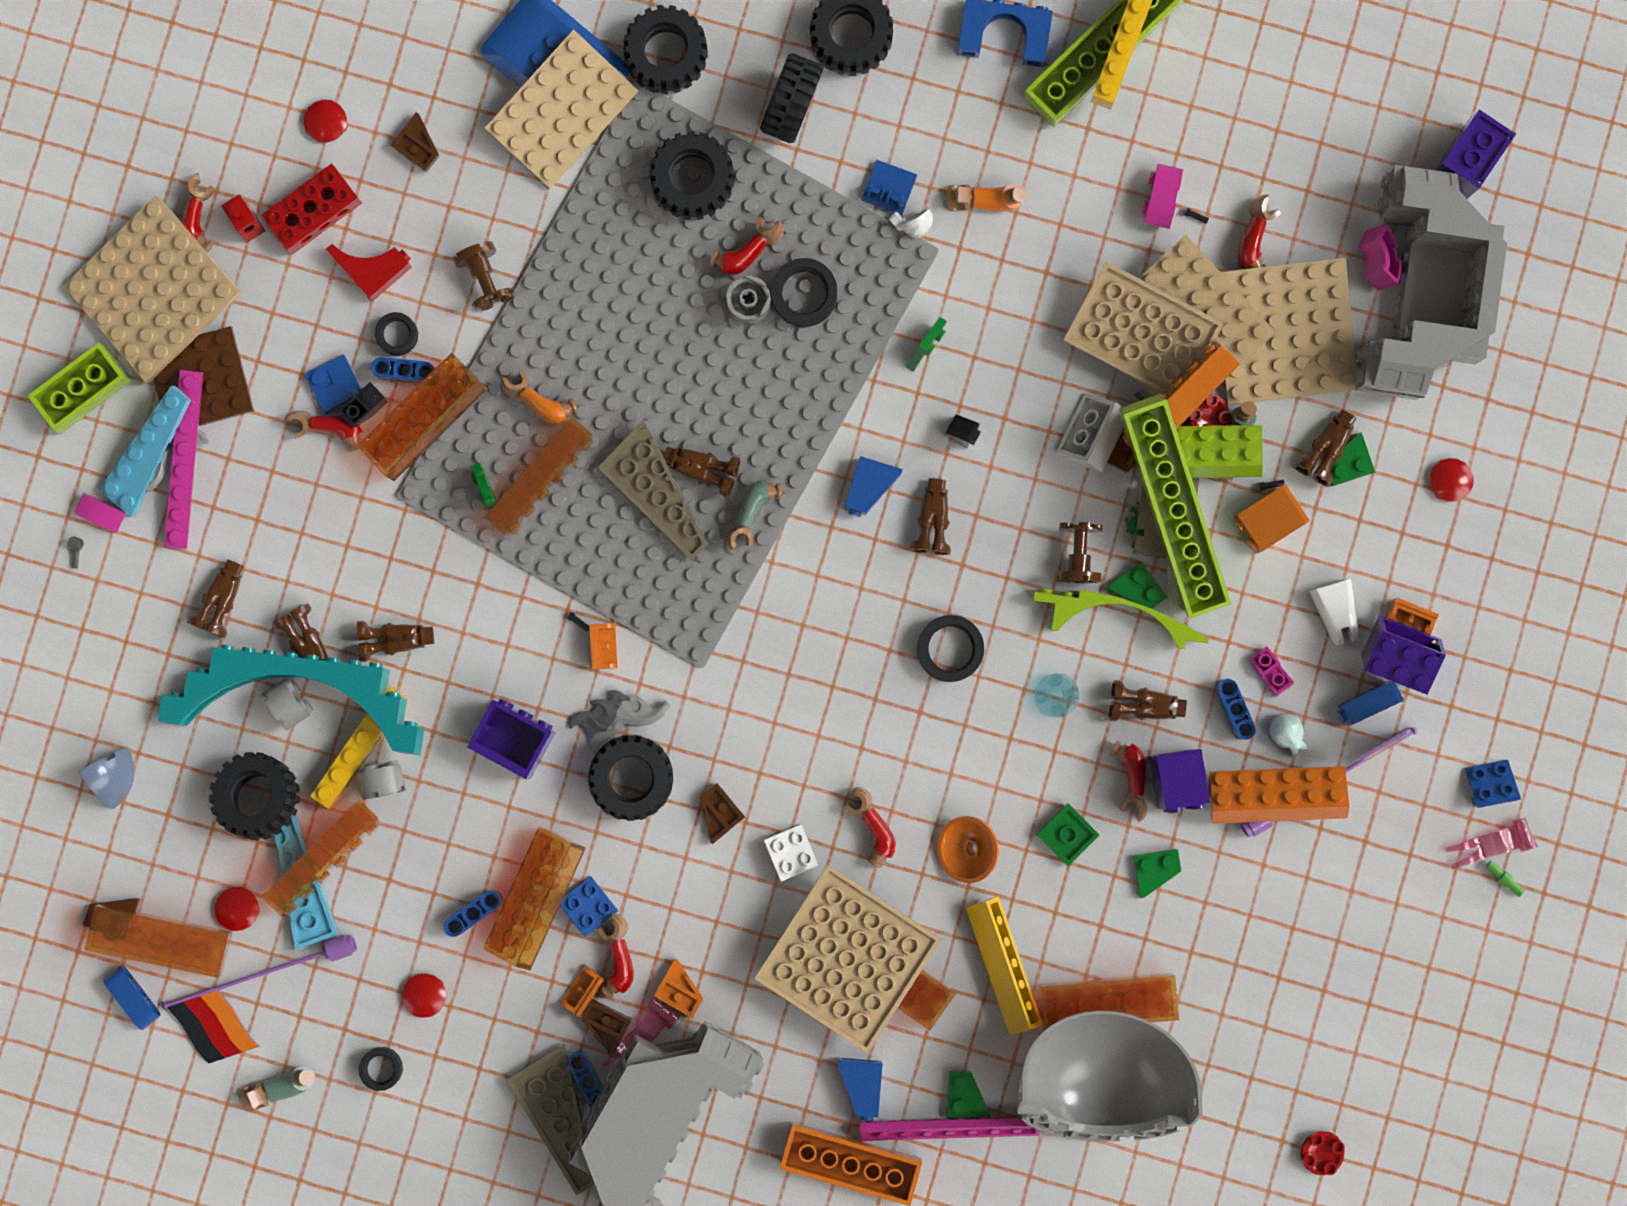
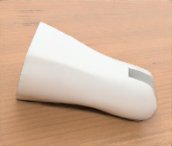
(1337, 609)

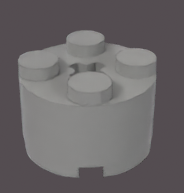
(743, 288)
(286, 703)
(380, 780)

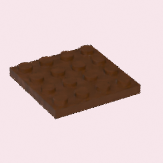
(224, 380)

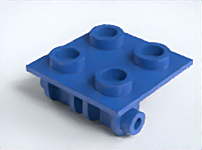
(889, 187)
(1492, 784)
(588, 906)

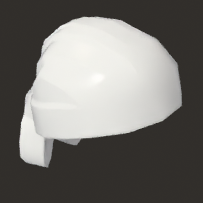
(914, 225)

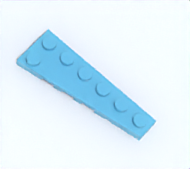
(137, 465)
(313, 917)

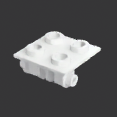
(790, 853)

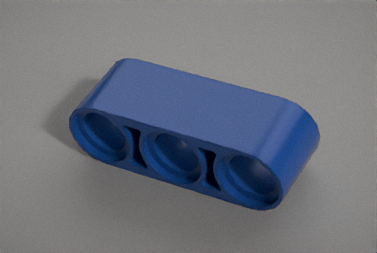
(394, 366)
(1243, 717)
(463, 917)
(131, 997)
(586, 1070)

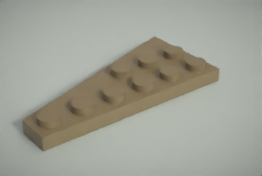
(648, 482)
(552, 1105)

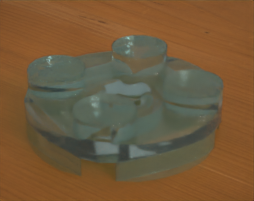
(1069, 695)

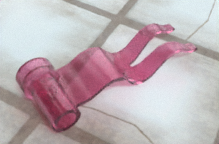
(1497, 843)
(648, 1028)

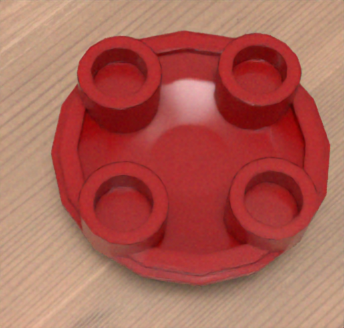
(325, 121)
(1211, 413)
(1451, 480)
(236, 908)
(424, 995)
(1322, 1153)

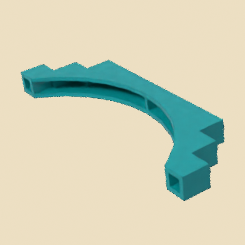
(236, 668)

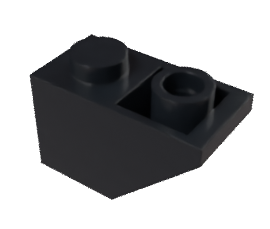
(363, 405)
(963, 431)

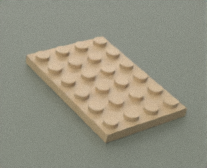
(561, 109)
(1140, 328)

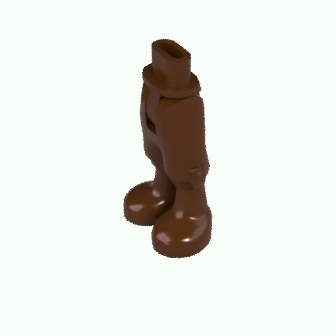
(1330, 441)
(698, 466)
(933, 512)
(222, 594)
(398, 638)
(310, 642)
(1151, 704)

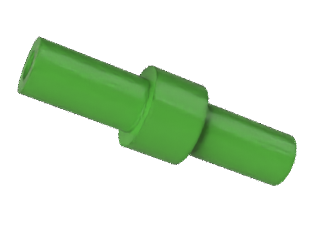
(1504, 878)

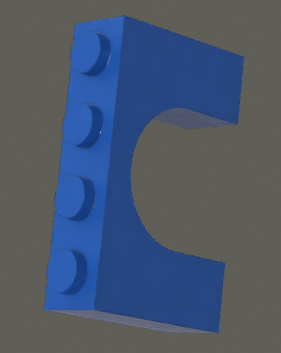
(1033, 21)

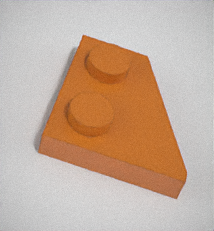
(679, 990)

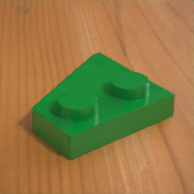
(926, 346)
(1353, 463)
(479, 477)
(1139, 587)
(1155, 870)
(965, 1097)

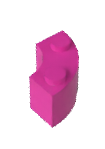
(1163, 194)
(1381, 259)

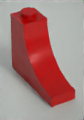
(373, 274)

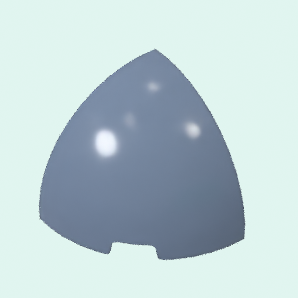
(111, 777)

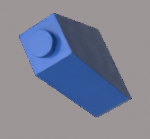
(869, 485)
(1370, 703)
(863, 1085)

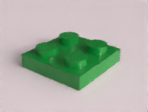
(1068, 834)

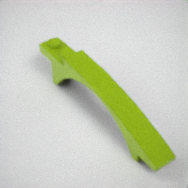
(1068, 606)

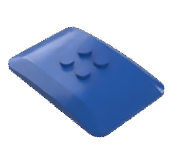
(530, 37)

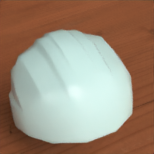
(1287, 732)

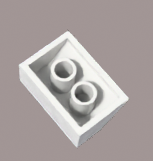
(1092, 432)

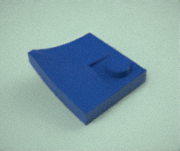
(333, 383)

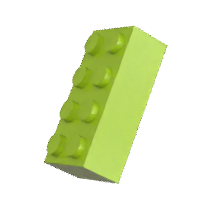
(79, 388)
(1222, 450)

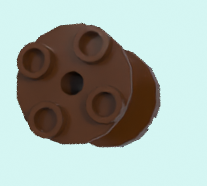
(477, 261)
(1079, 561)

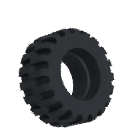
(661, 21)
(851, 59)
(791, 98)
(692, 146)
(232, 779)
(623, 807)

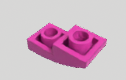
(99, 512)
(1271, 671)

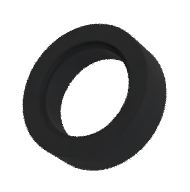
(797, 266)
(962, 624)

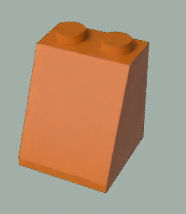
(1271, 519)

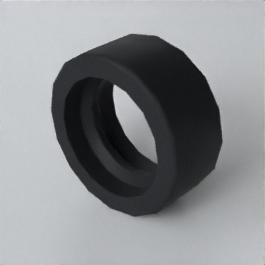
(387, 319)
(363, 1069)

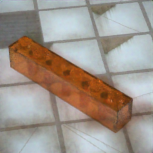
(539, 477)

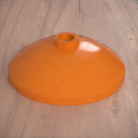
(957, 852)

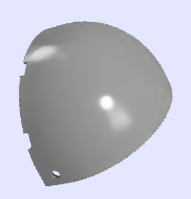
(1108, 1080)

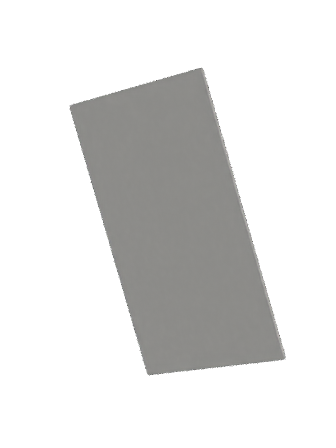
(642, 330)

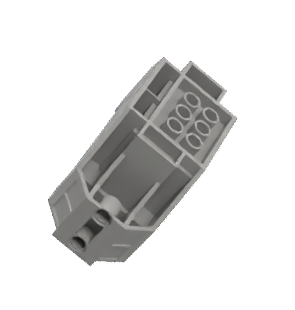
(1446, 283)
(650, 1105)

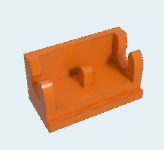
(1412, 615)
(603, 646)
(582, 990)

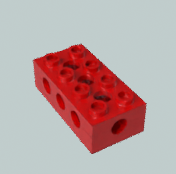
(300, 200)

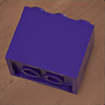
(1476, 151)
(1403, 654)
(512, 738)
(1179, 780)

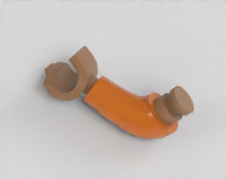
(990, 199)
(548, 410)

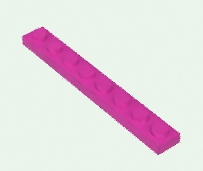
(183, 463)
(945, 1129)

